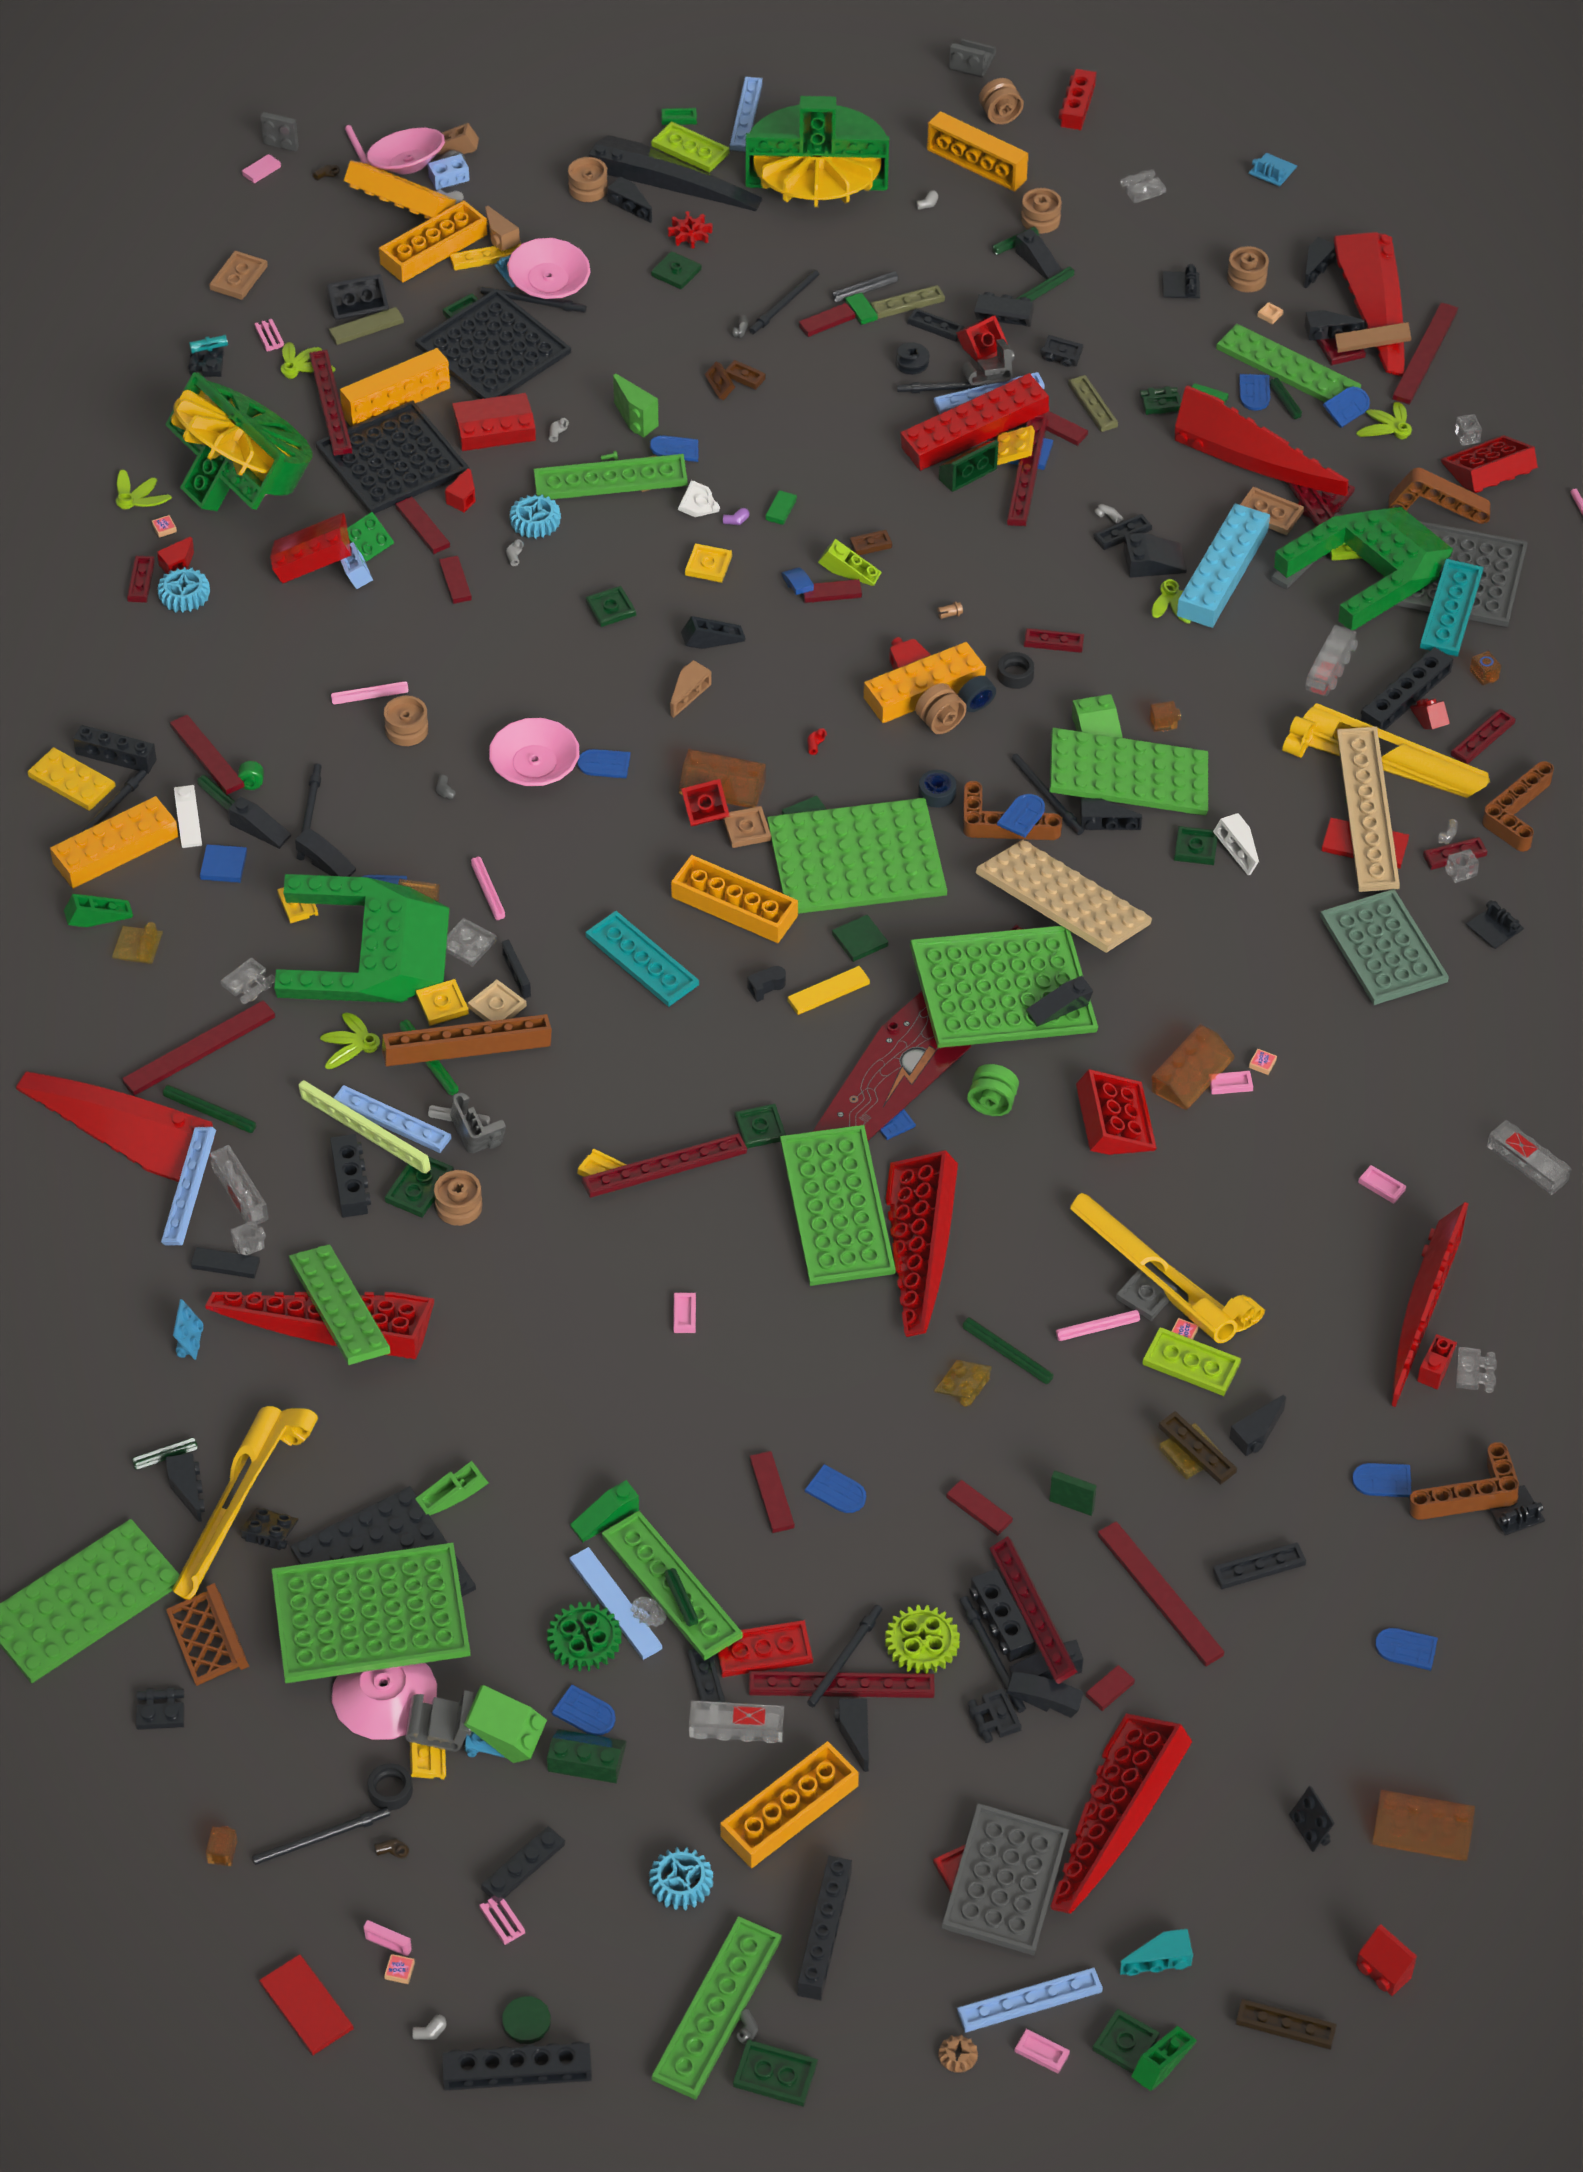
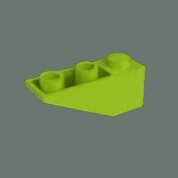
(846, 563)

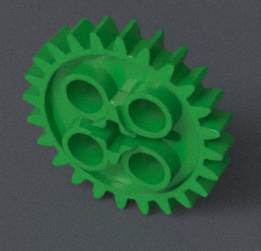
(603, 1629)

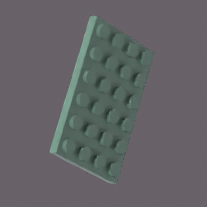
(1384, 947)

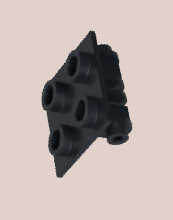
(1182, 284)
(1495, 925)
(1520, 1515)
(268, 1525)
(1312, 1819)

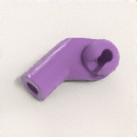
(738, 518)

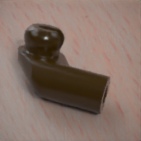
(326, 171)
(393, 1847)

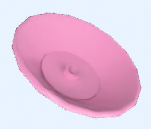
(406, 150)
(548, 268)
(534, 752)
(381, 1710)

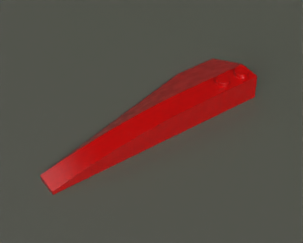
(1374, 280)

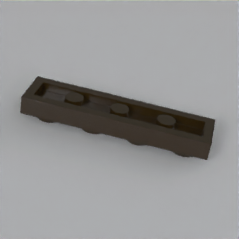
(1197, 1447)
(1286, 2024)

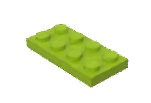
(690, 147)
(1191, 1361)

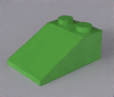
(636, 406)
(1096, 716)
(505, 1724)

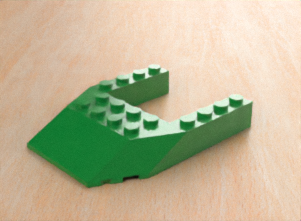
(1388, 541)
(399, 945)

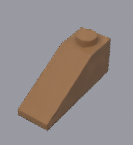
(460, 139)
(502, 231)
(691, 683)

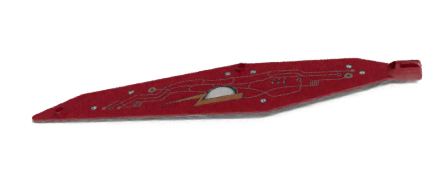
(891, 1071)

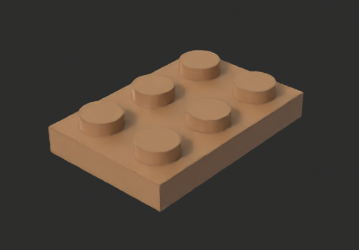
(238, 275)
(1282, 511)

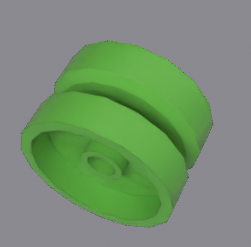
(993, 1090)

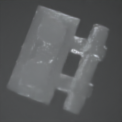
(1143, 190)
(246, 975)
(1468, 1369)

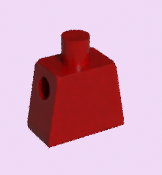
(906, 652)

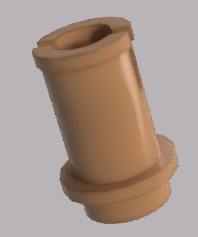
(951, 610)

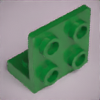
(369, 536)

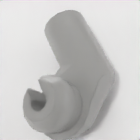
(455, 195)
(930, 200)
(556, 428)
(1111, 512)
(513, 552)
(432, 2030)

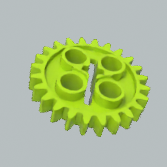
(919, 1622)

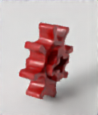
(690, 229)

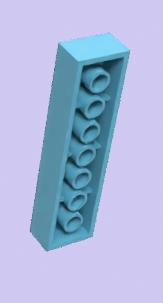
(1223, 565)

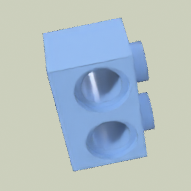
(448, 171)
(356, 568)

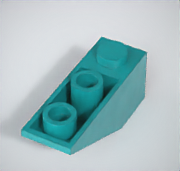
(1163, 1952)

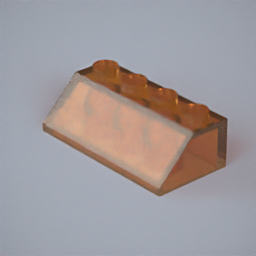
(740, 778)
(1192, 1067)
(1423, 1825)

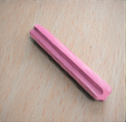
(369, 692)
(488, 888)
(1097, 1325)

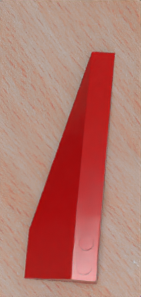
(1225, 434)
(130, 1125)
(920, 1218)
(1426, 1291)
(399, 1316)
(1128, 1785)

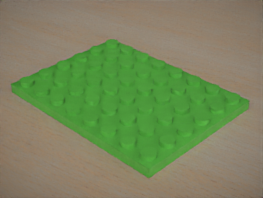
(857, 855)
(986, 981)
(370, 1612)

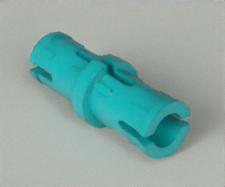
(208, 343)

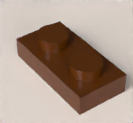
(745, 374)
(719, 380)
(871, 542)

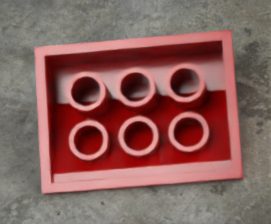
(494, 421)
(1491, 463)
(311, 548)
(1115, 1114)

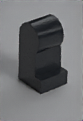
(766, 981)

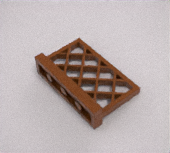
(226, 1629)

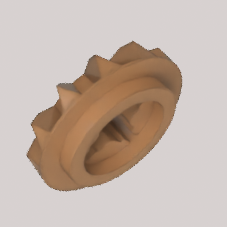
(965, 2061)

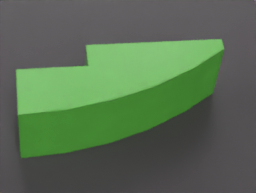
(452, 1489)

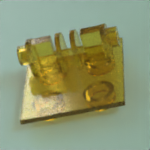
(138, 943)
(964, 1381)

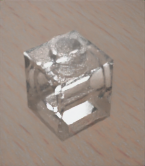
(1468, 429)
(1462, 865)
(248, 1238)

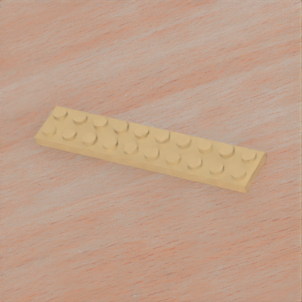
(1368, 809)

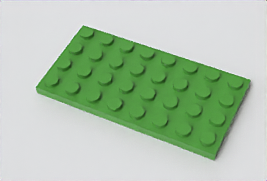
(1129, 771)
(837, 1205)
(83, 1600)

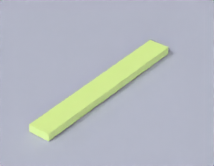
(364, 1127)

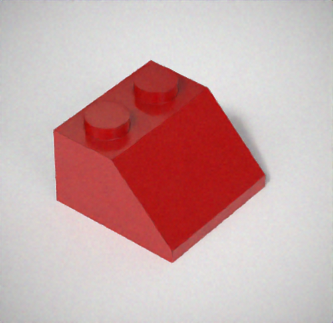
(981, 338)
(705, 802)
(1386, 1961)

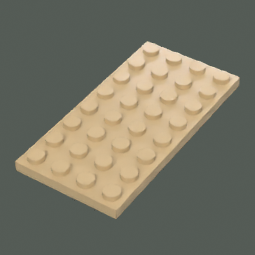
(1064, 895)

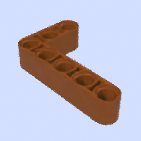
(1442, 492)
(1500, 812)
(984, 823)
(1471, 1496)

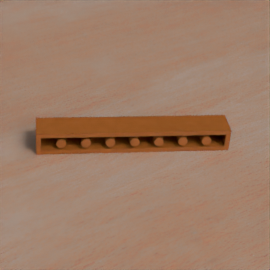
(466, 1040)

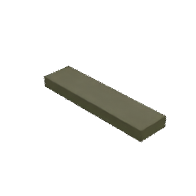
(908, 301)
(366, 326)
(1093, 403)

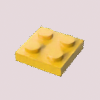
(1015, 444)
(708, 563)
(442, 1002)

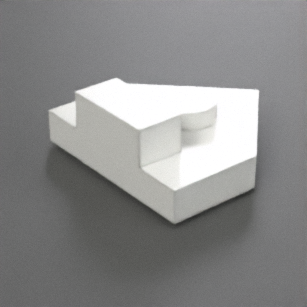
(698, 500)

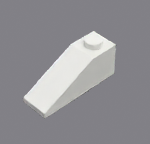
(188, 816)
(1238, 840)

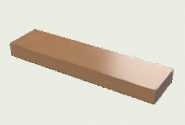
(1373, 337)

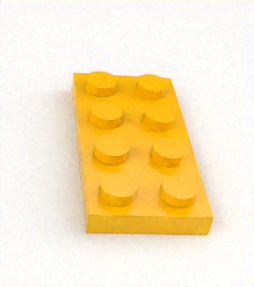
(71, 779)

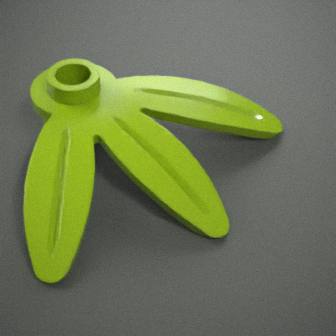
(299, 363)
(1391, 425)
(127, 500)
(1168, 596)
(357, 1040)

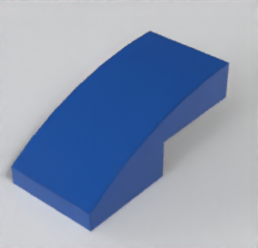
(798, 580)

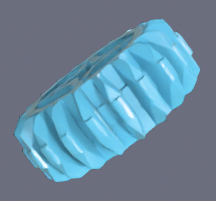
(535, 516)
(183, 590)
(673, 1888)

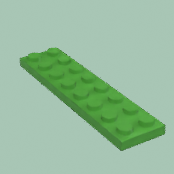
(1284, 364)
(611, 477)
(339, 1304)
(647, 1559)
(716, 2008)

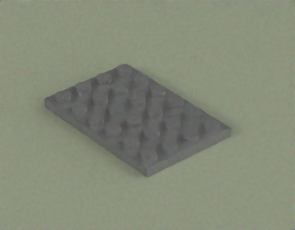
(1005, 1879)

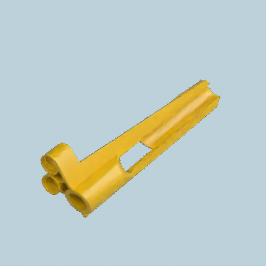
(1409, 760)
(1207, 1313)
(267, 1429)

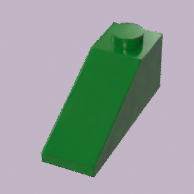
(93, 910)
(606, 1511)
(1162, 2058)

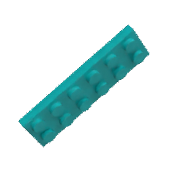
(1451, 607)
(642, 958)

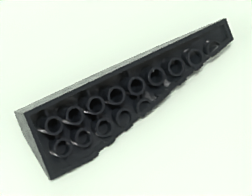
(654, 168)

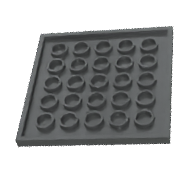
(1500, 577)

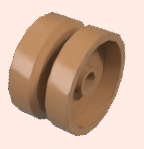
(1001, 101)
(587, 179)
(1041, 210)
(1247, 269)
(941, 708)
(406, 720)
(458, 1197)

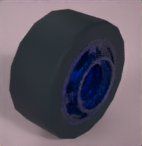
(977, 693)
(937, 788)

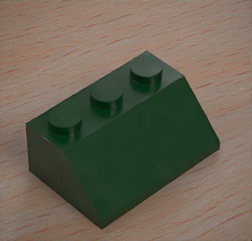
(969, 466)
(586, 1755)

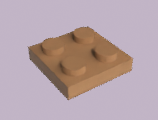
(747, 827)

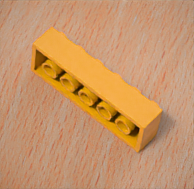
(977, 151)
(397, 190)
(433, 241)
(395, 386)
(900, 689)
(114, 842)
(734, 898)
(789, 1804)

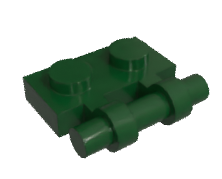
(1160, 400)

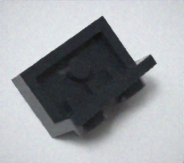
(1062, 351)

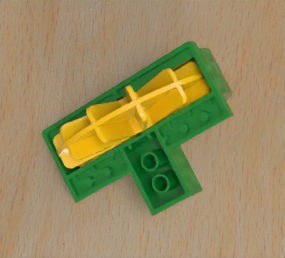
(817, 151)
(235, 446)

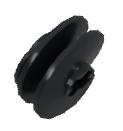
(912, 358)

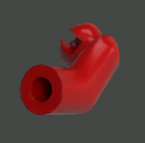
(815, 739)

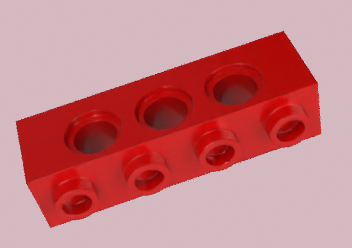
(1078, 99)

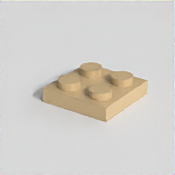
(496, 1003)

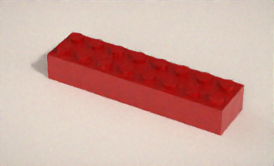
(974, 421)

